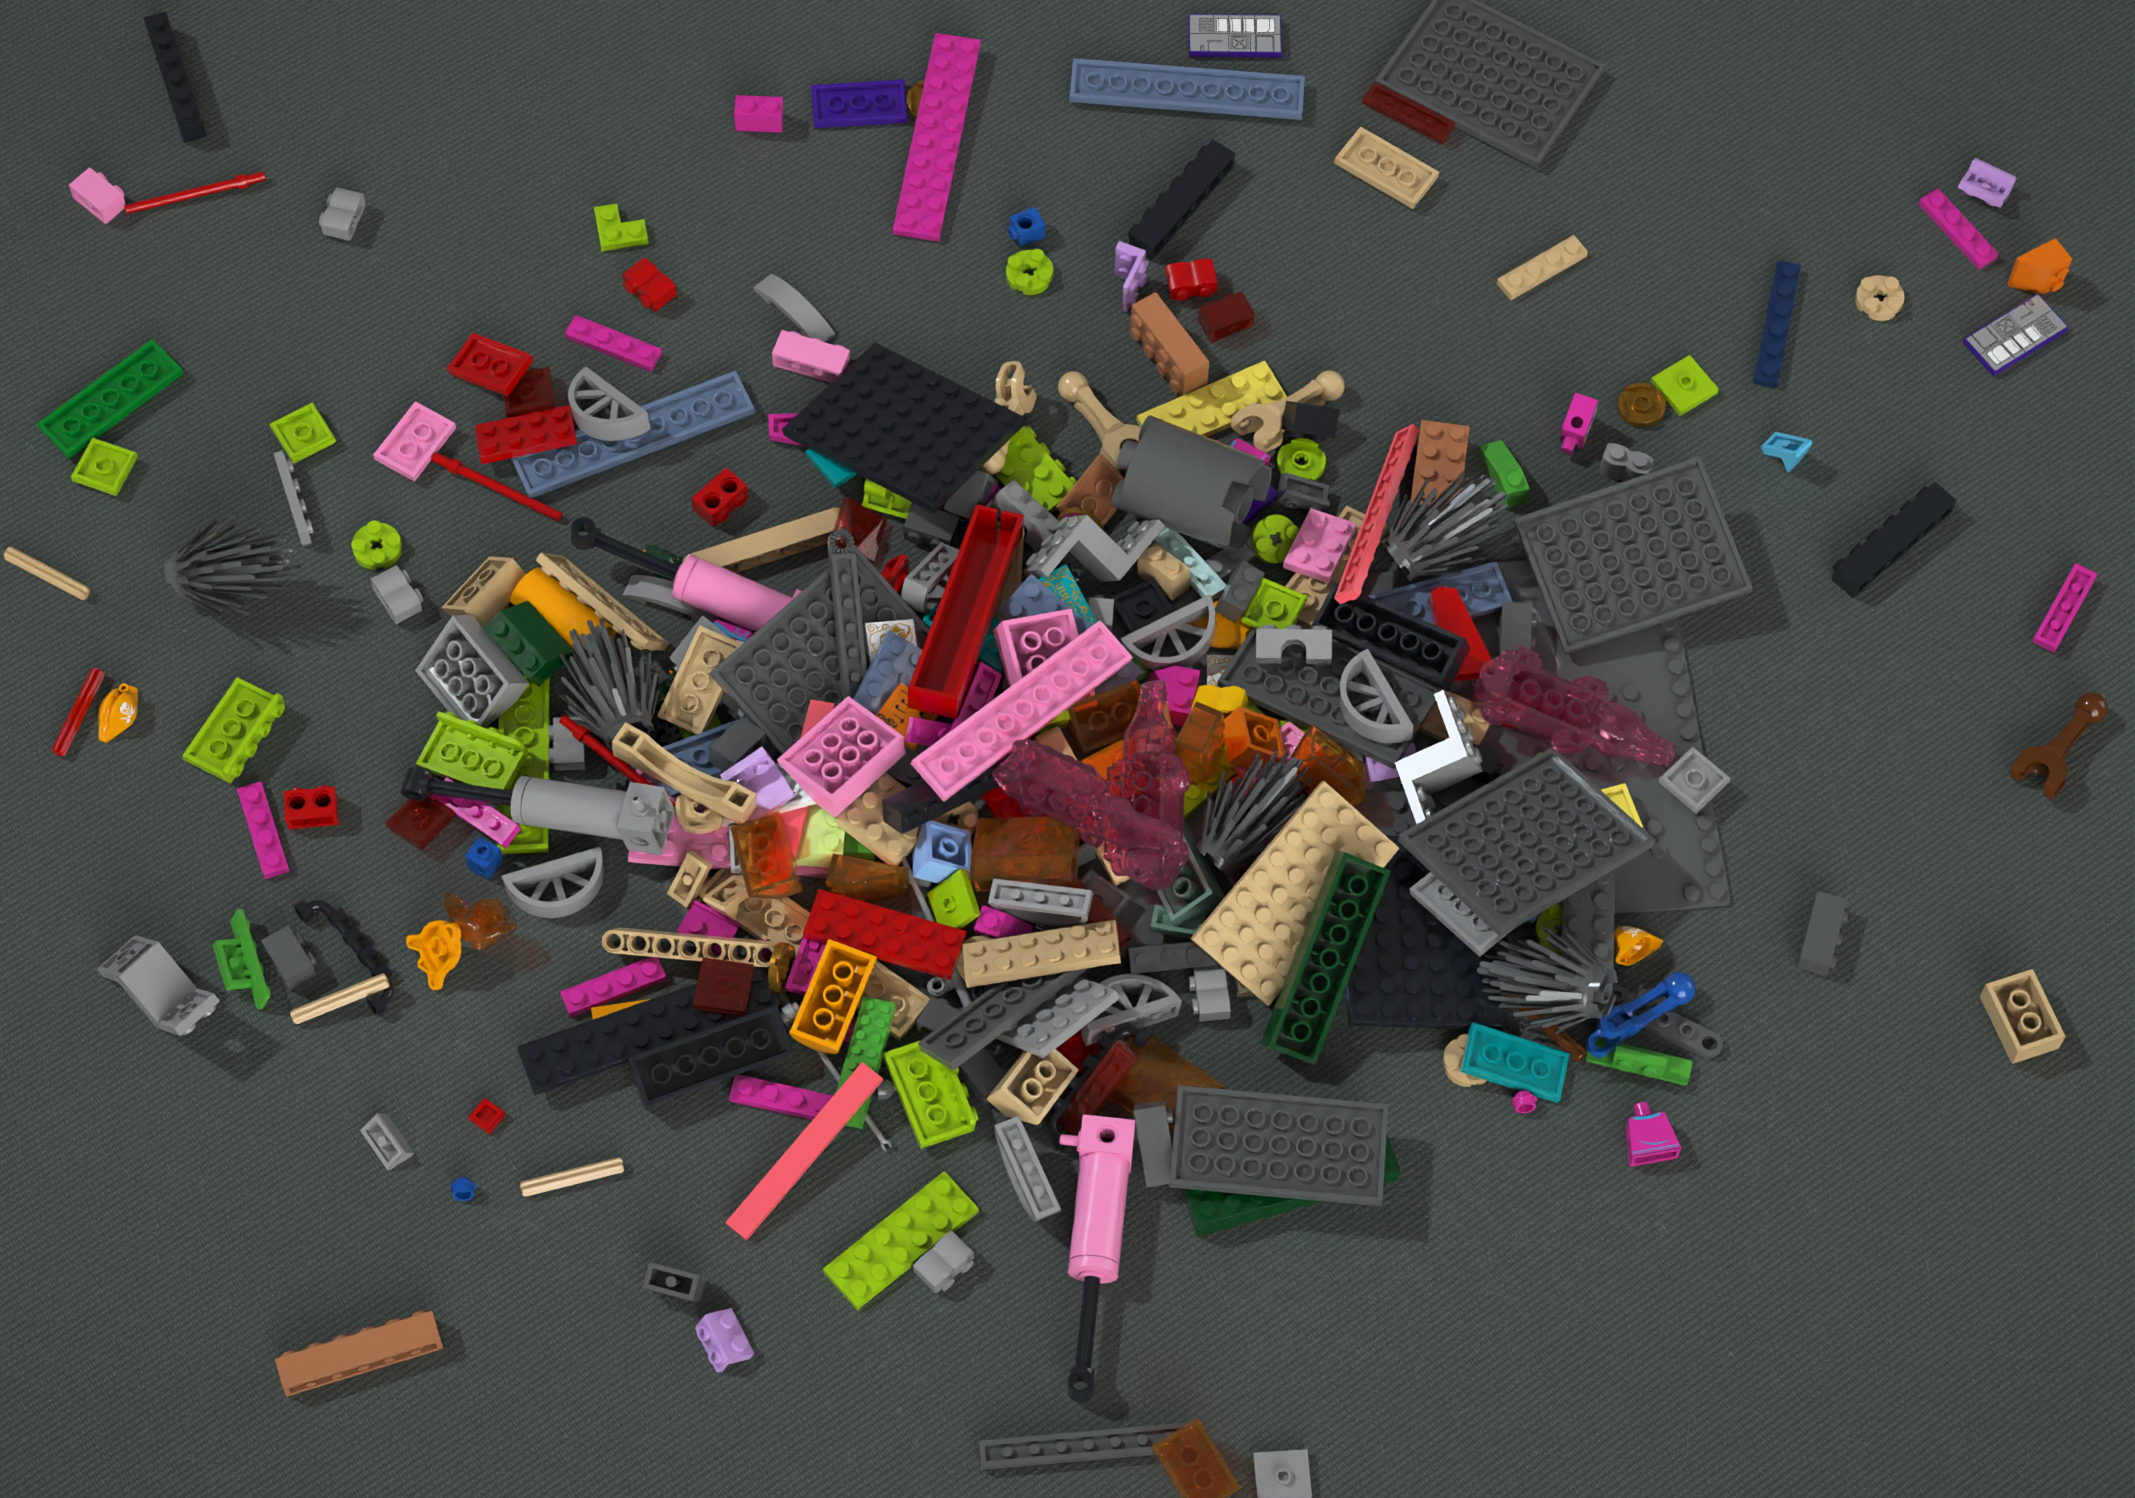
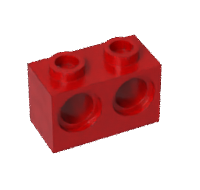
(715, 494)
(311, 813)

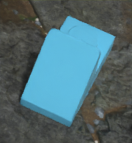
(1787, 447)

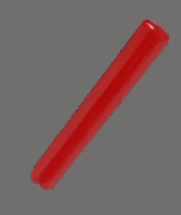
(78, 712)

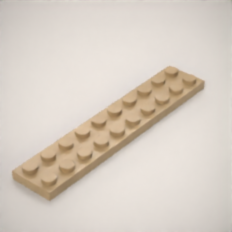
(785, 921)

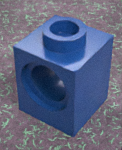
(1030, 219)
(484, 858)

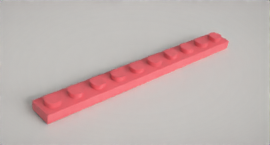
(1377, 514)

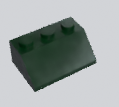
(529, 641)

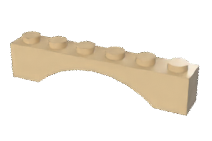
(717, 794)

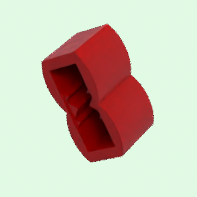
(1191, 279)
(649, 284)

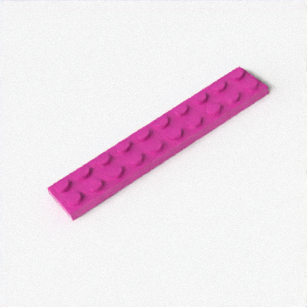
(936, 137)

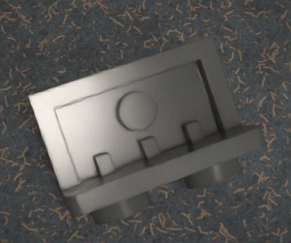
(1302, 493)

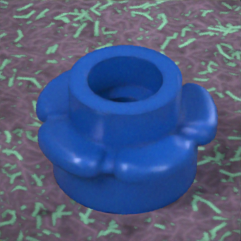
(463, 1189)

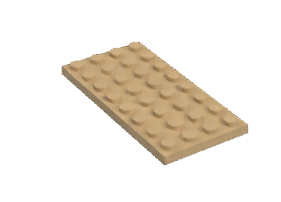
(1268, 909)

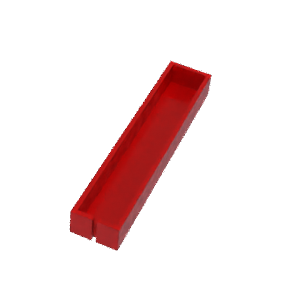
(965, 612)

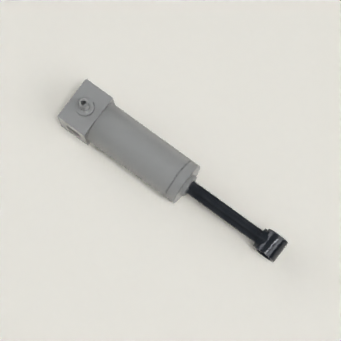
(635, 816)

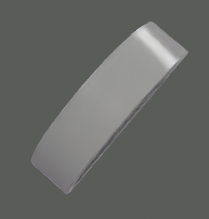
(589, 385)
(927, 582)
(1169, 625)
(1401, 726)
(553, 871)
(1041, 902)
(1163, 1007)
(1025, 1170)

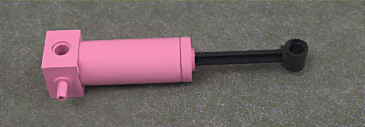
(695, 581)
(1098, 1224)

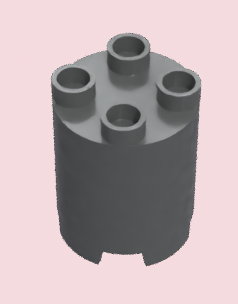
(1190, 483)

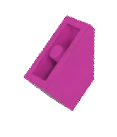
(999, 924)

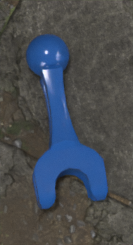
(1622, 1024)

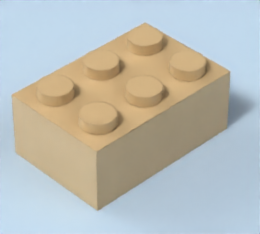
(2022, 1016)

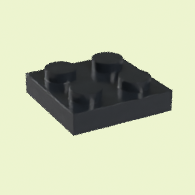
(1141, 605)

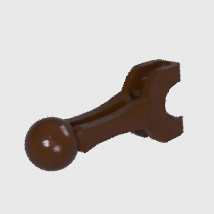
(2049, 759)

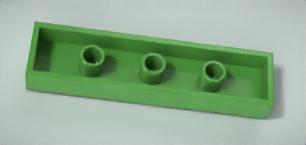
(868, 1045)

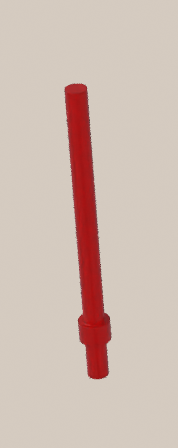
(241, 181)
(456, 467)
(583, 735)

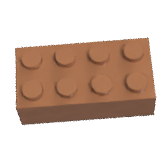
(1168, 345)
(1439, 457)

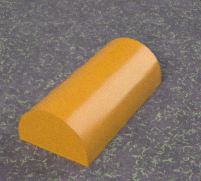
(556, 605)
(832, 997)

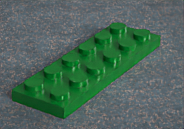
(110, 398)

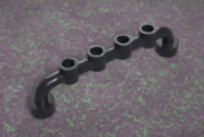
(352, 938)
(1090, 1063)

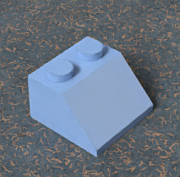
(941, 852)

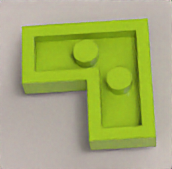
(616, 234)

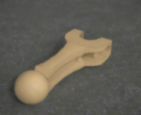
(1013, 396)
(1268, 419)
(1111, 431)

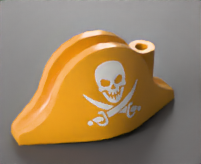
(117, 712)
(1633, 944)

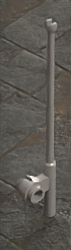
(947, 985)
(788, 1015)

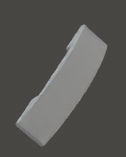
(795, 307)
(659, 591)

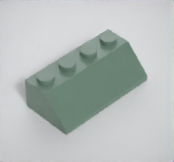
(1203, 889)

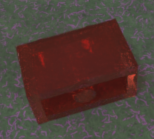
(1226, 316)

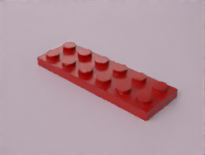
(885, 934)

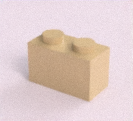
(1166, 569)

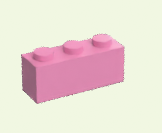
(810, 356)

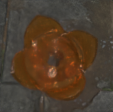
(479, 924)

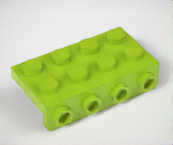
(1035, 470)
(234, 730)
(472, 753)
(930, 1095)

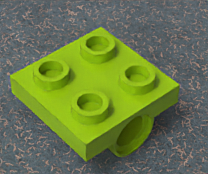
(885, 501)

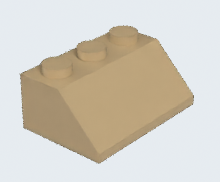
(486, 590)
(1032, 1086)

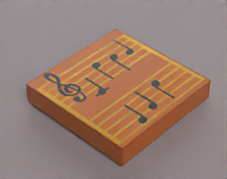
(897, 714)

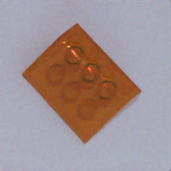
(1024, 851)
(1157, 1077)

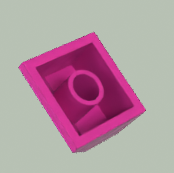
(1180, 690)

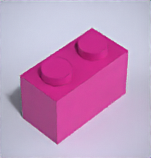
(758, 113)

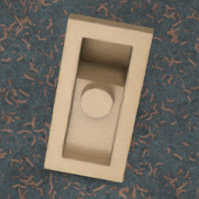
(690, 879)
(727, 897)

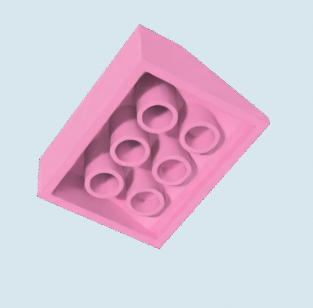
(1032, 640)
(843, 756)

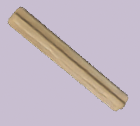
(47, 573)
(339, 998)
(572, 1176)

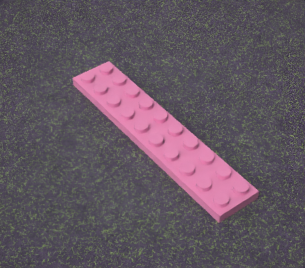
(1021, 710)

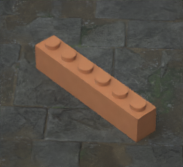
(358, 1353)

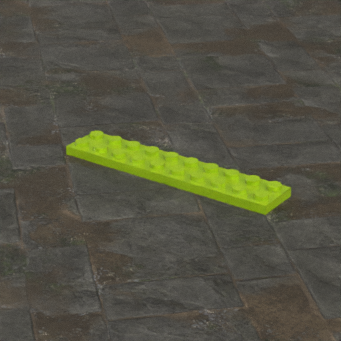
(530, 722)

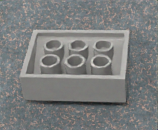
(471, 672)

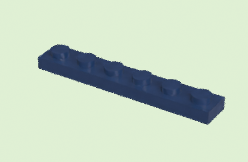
(1777, 324)

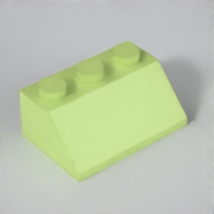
(820, 839)

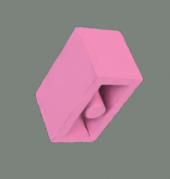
(98, 195)

